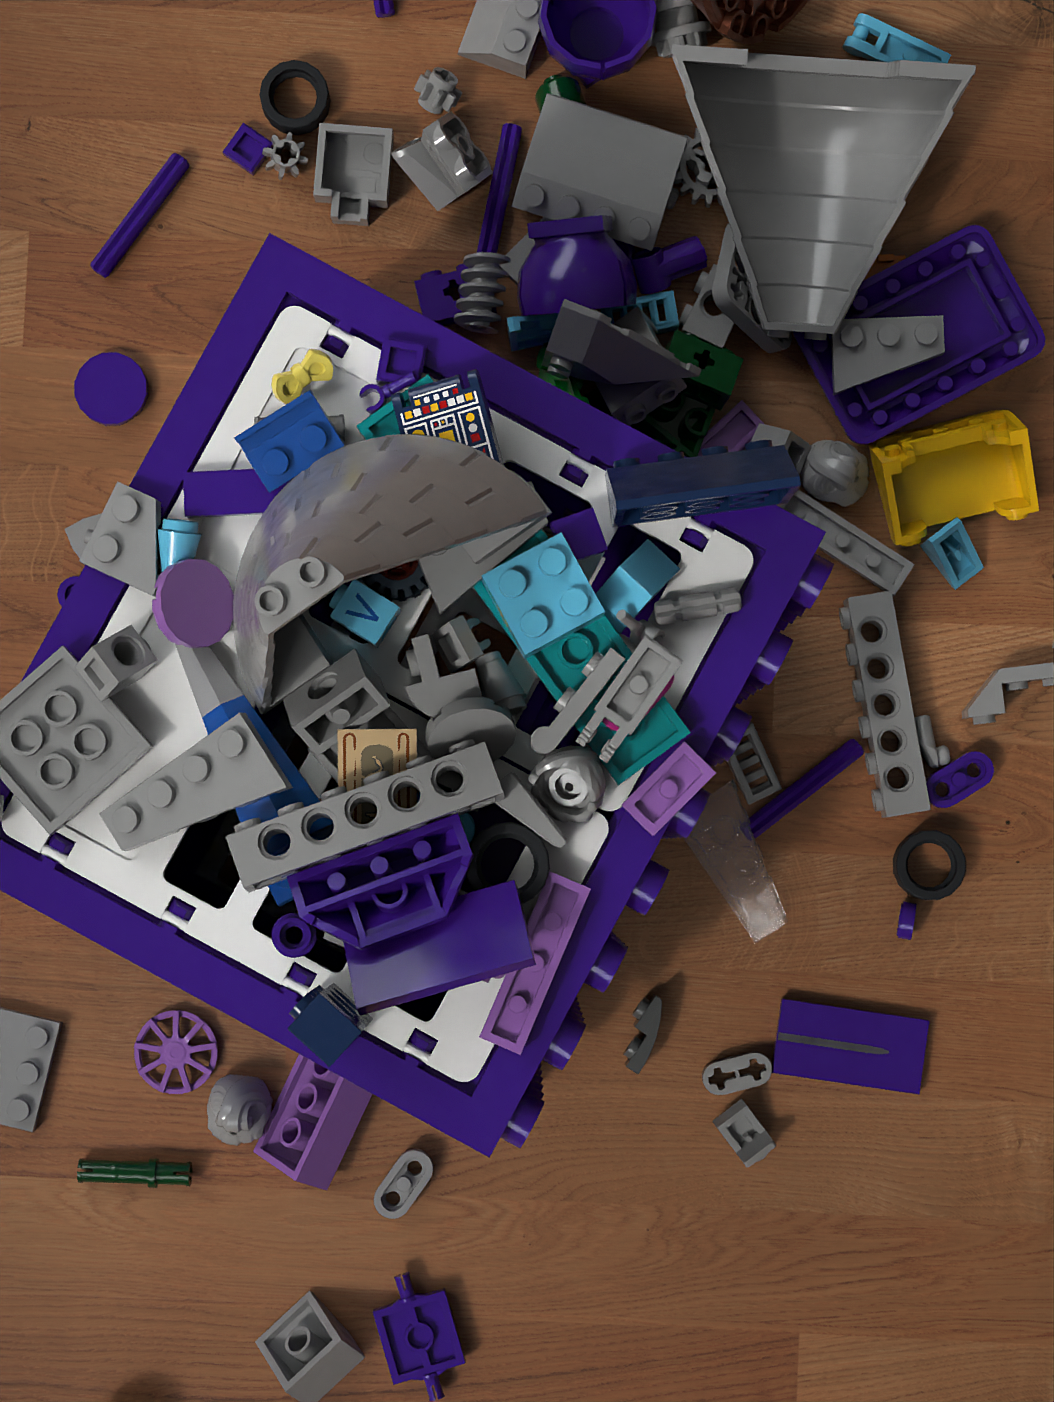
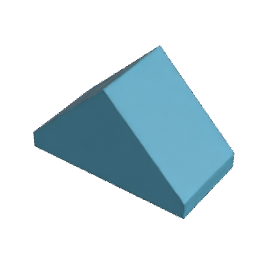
(953, 553)
(635, 583)

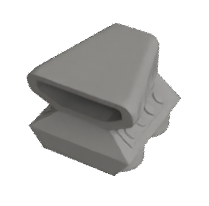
(443, 161)

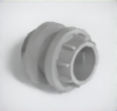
(679, 25)

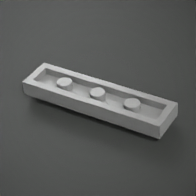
(852, 545)

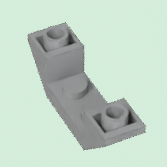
(989, 698)

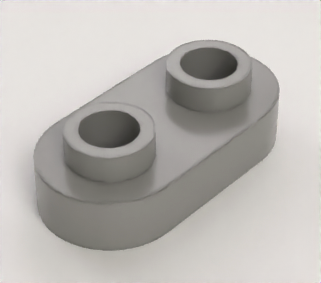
(404, 1183)

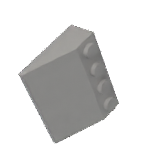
(599, 165)

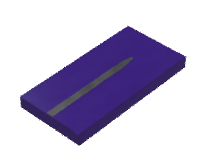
(850, 1046)

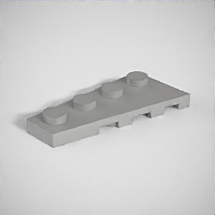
(208, 779)

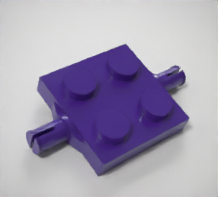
(419, 1336)

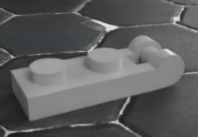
(574, 704)

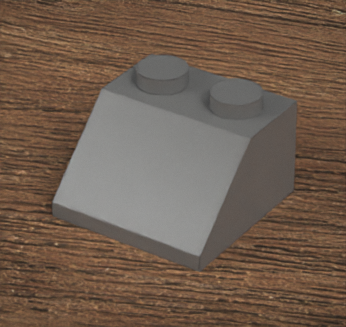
(503, 35)
(309, 1350)

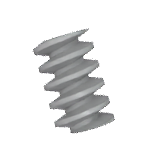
(480, 291)

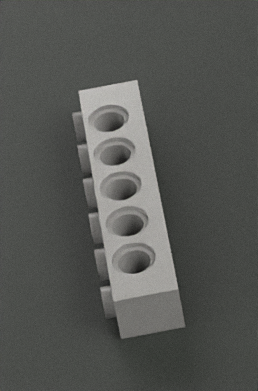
(880, 611)
(251, 837)

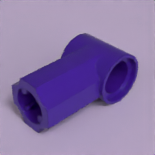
(660, 266)

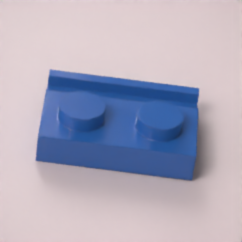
(289, 440)

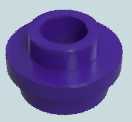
(280, 939)

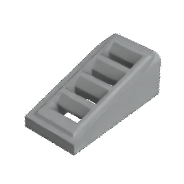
(764, 789)
(526, 809)

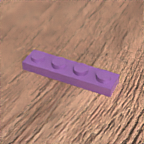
(526, 988)

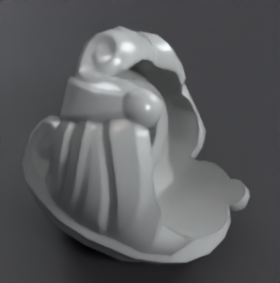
(835, 472)
(574, 766)
(238, 1109)

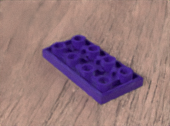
(476, 942)

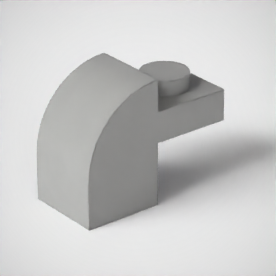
(434, 690)

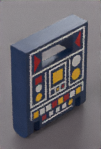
(450, 413)

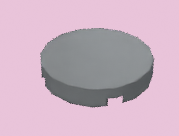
(471, 719)

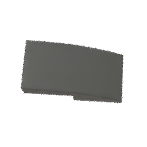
(648, 1021)

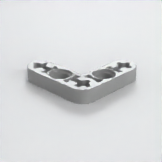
(735, 300)

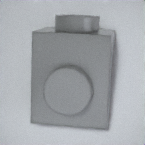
(744, 1133)

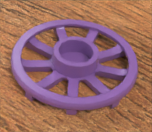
(175, 1052)

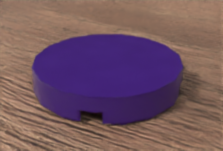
(111, 389)

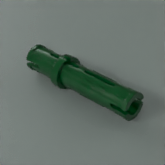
(135, 1172)

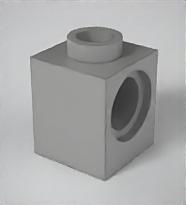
(106, 673)

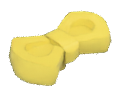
(314, 367)

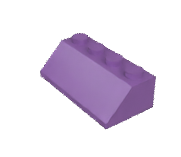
(312, 1123)

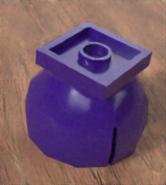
(597, 35)
(574, 263)

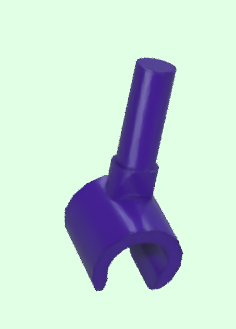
(387, 390)

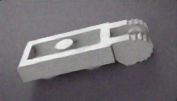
(632, 693)

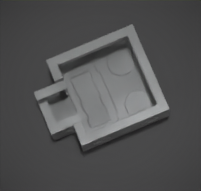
(353, 170)

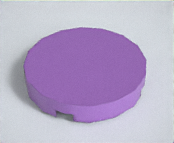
(193, 603)

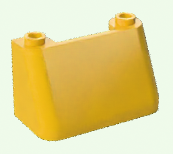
(954, 472)

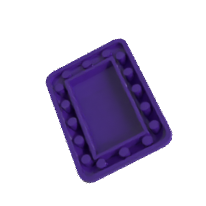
(984, 333)

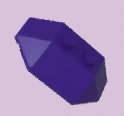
(387, 885)

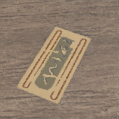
(373, 751)

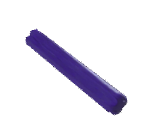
(499, 188)
(139, 215)
(805, 787)

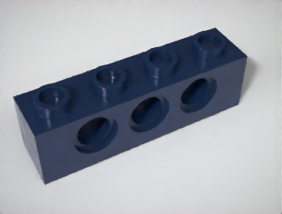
(327, 1022)

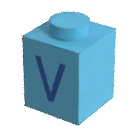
(363, 612)

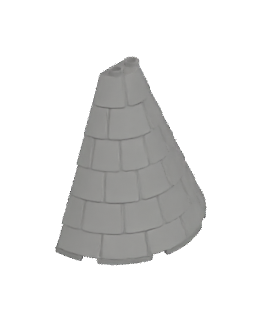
(813, 166)
(355, 518)

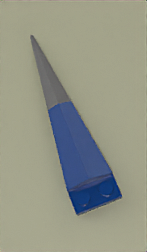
(218, 702)

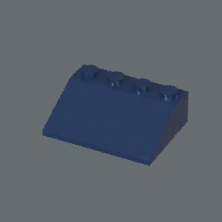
(700, 484)

